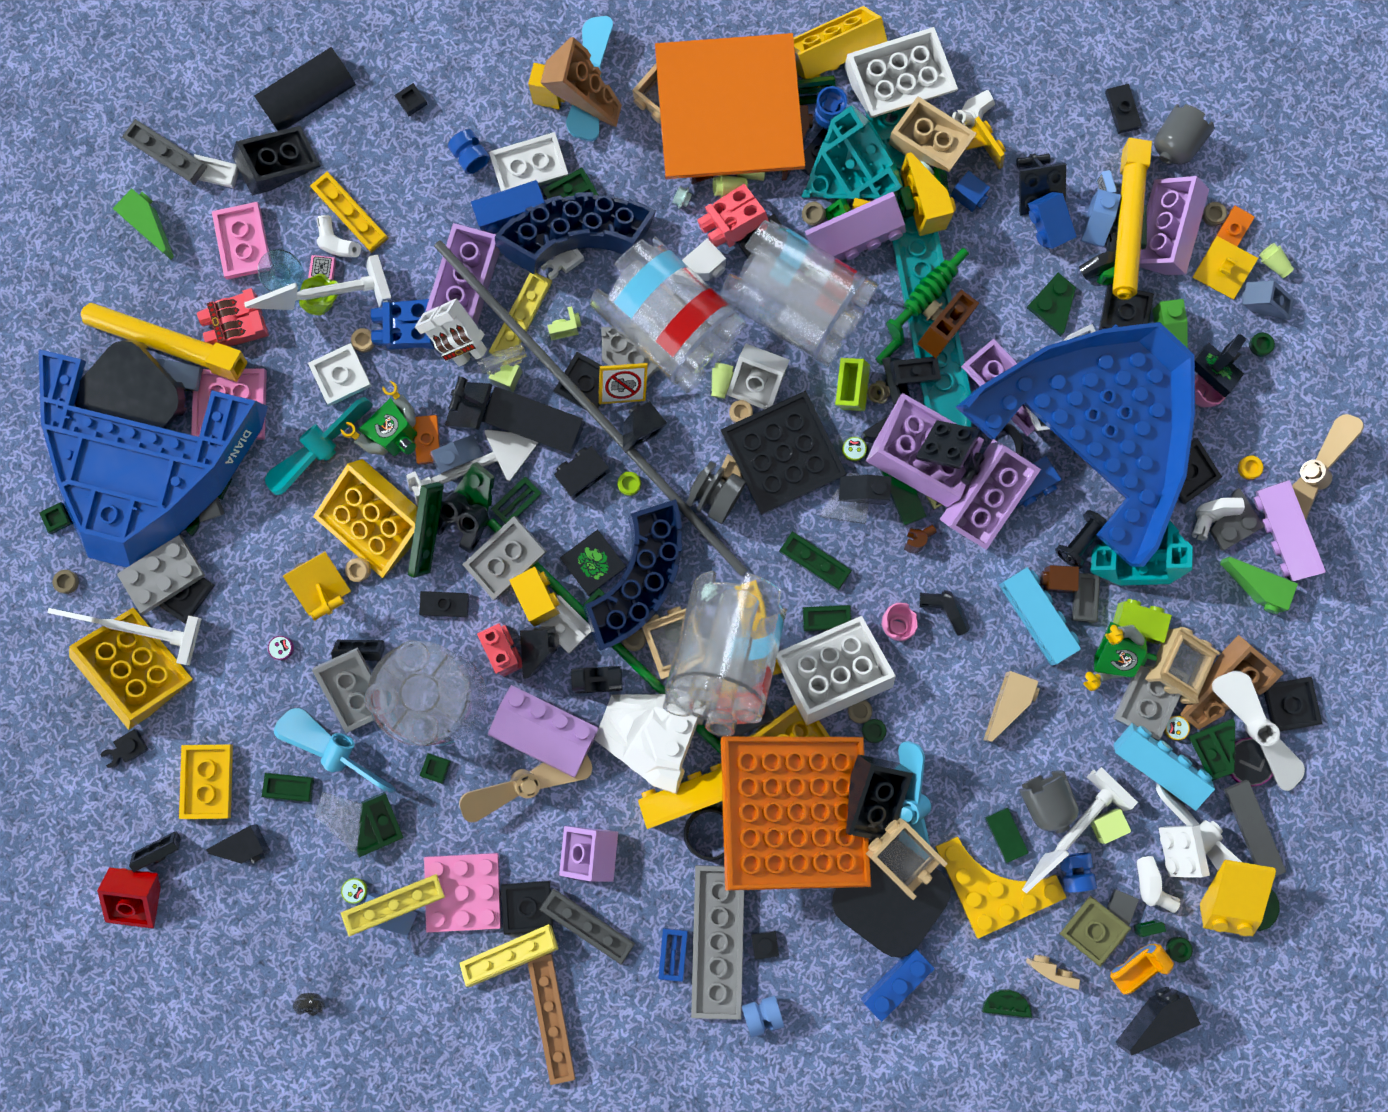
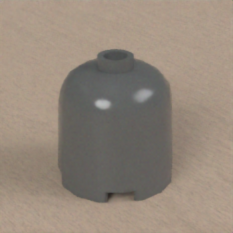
(1182, 135)
(1050, 801)

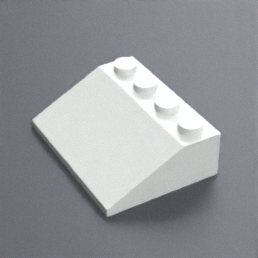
(899, 71)
(835, 670)

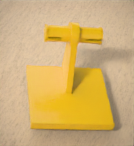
(984, 138)
(318, 586)

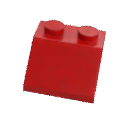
(129, 897)

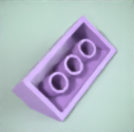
(1173, 224)
(859, 228)
(479, 255)
(990, 363)
(991, 495)
(1289, 531)
(543, 731)

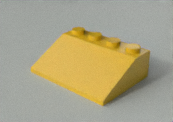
(369, 516)
(129, 670)

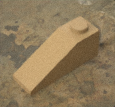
(1014, 697)

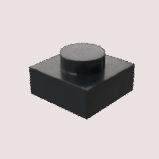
(410, 99)
(765, 944)

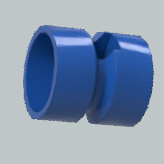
(829, 104)
(467, 148)
(1080, 880)

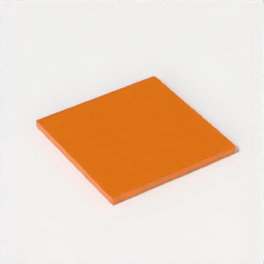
(729, 106)
(790, 813)

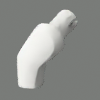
(973, 108)
(331, 243)
(1213, 511)
(1151, 886)

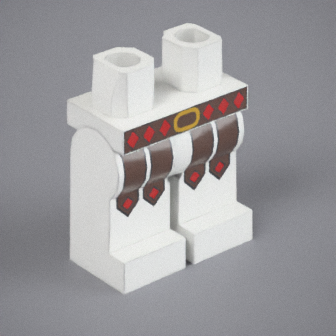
(453, 332)

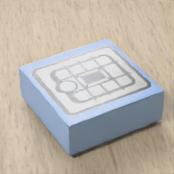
(1106, 182)

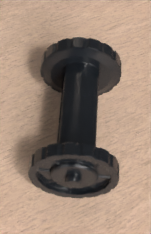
(1082, 541)

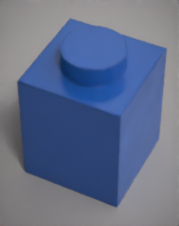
(971, 192)

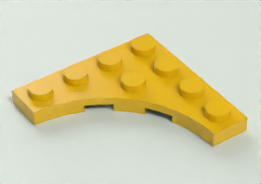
(992, 899)

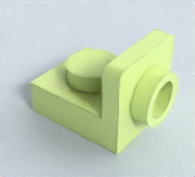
(563, 328)

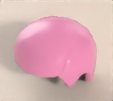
(1211, 396)
(897, 630)

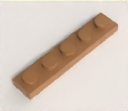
(551, 1020)

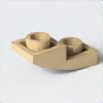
(1048, 969)

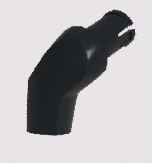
(1101, 262)
(950, 607)

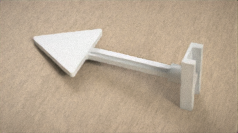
(285, 297)
(508, 450)
(185, 639)
(1109, 792)

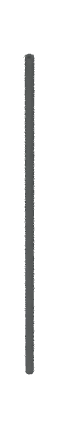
(589, 406)

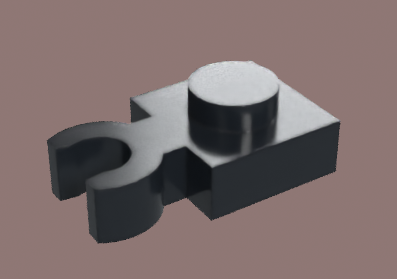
(127, 748)

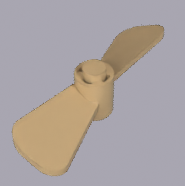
(1340, 437)
(483, 801)

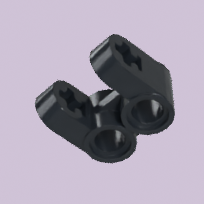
(456, 509)
(596, 679)

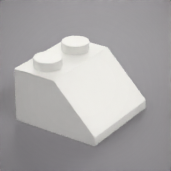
(757, 376)

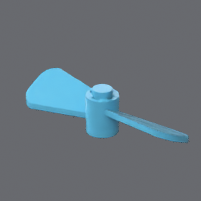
(595, 39)
(304, 732)
(915, 805)

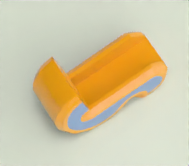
(1141, 967)

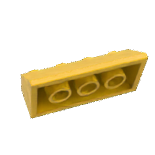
(828, 44)
(691, 796)

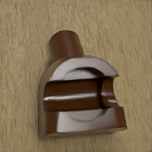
(919, 538)

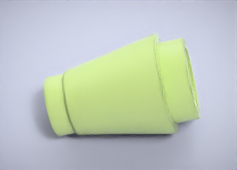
(725, 184)
(1276, 260)
(721, 379)

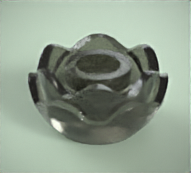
(308, 1003)

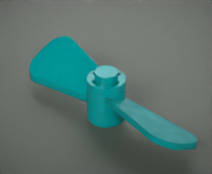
(316, 445)

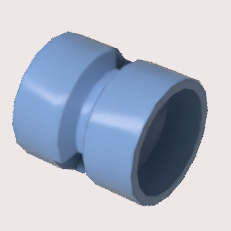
(763, 1016)

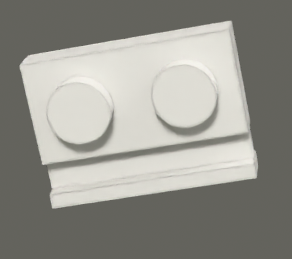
(569, 626)

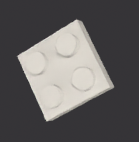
(339, 374)
(1184, 851)

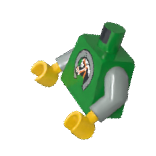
(389, 428)
(1119, 655)

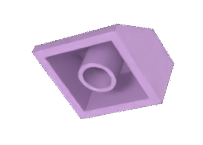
(588, 854)

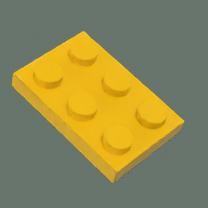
(206, 781)

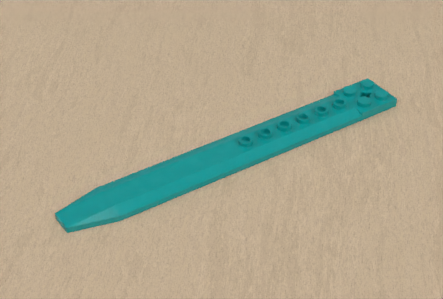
(914, 260)

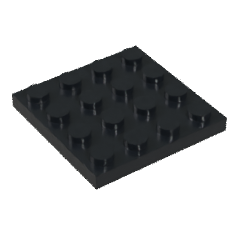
(783, 452)

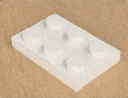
(529, 161)

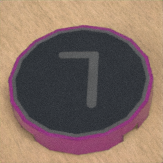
(1250, 763)

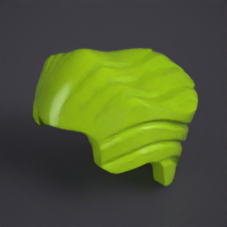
(320, 305)

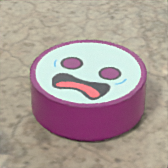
(280, 648)

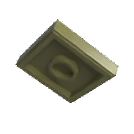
(1095, 931)

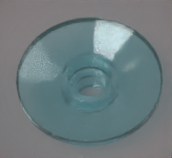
(285, 264)

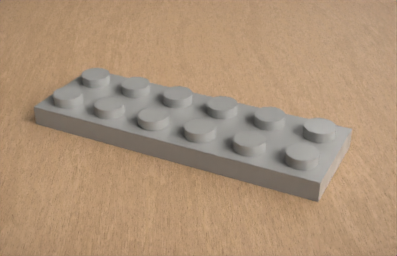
(716, 946)

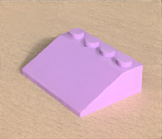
(897, 451)

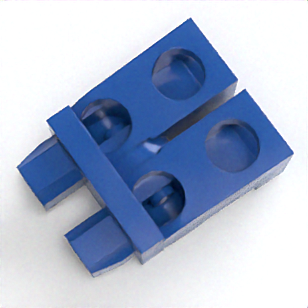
(399, 325)

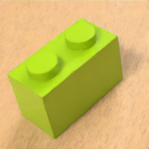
(852, 384)
(1150, 621)

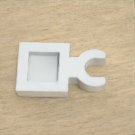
(564, 261)

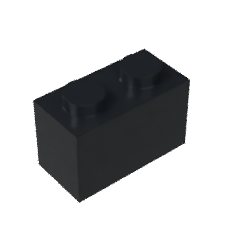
(581, 472)

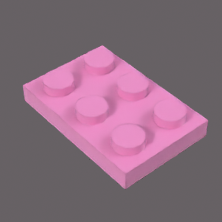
(240, 239)

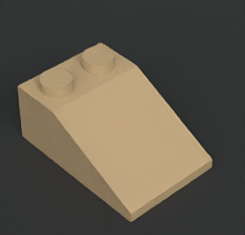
(931, 135)

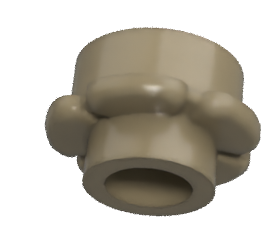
(933, 310)
(873, 393)

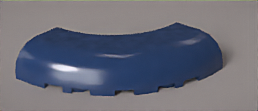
(573, 224)
(646, 580)

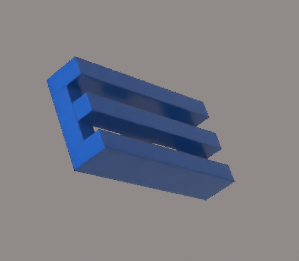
(674, 932)

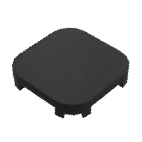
(131, 386)
(887, 914)

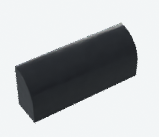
(305, 89)
(533, 420)

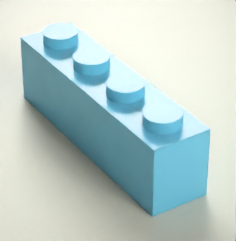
(1040, 616)
(1163, 766)

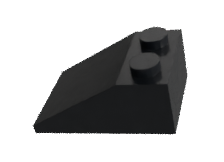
(274, 159)
(875, 795)
(1159, 1020)

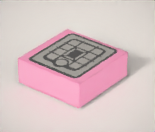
(322, 265)

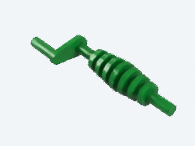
(924, 294)

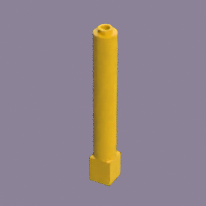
(1134, 166)
(218, 357)

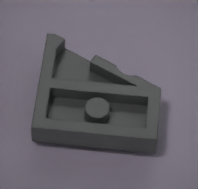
(1235, 528)

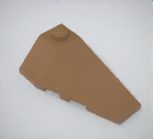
(577, 81)
(1235, 657)

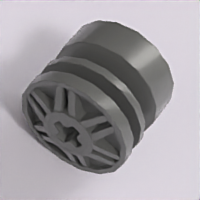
(716, 492)

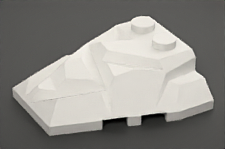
(647, 737)

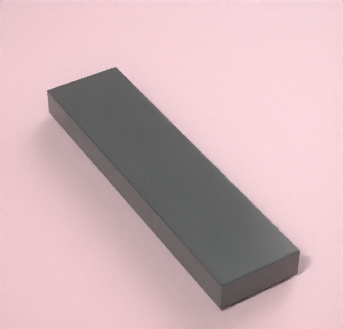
(164, 152)
(1253, 826)
(587, 926)

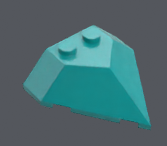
(852, 161)
(1167, 564)

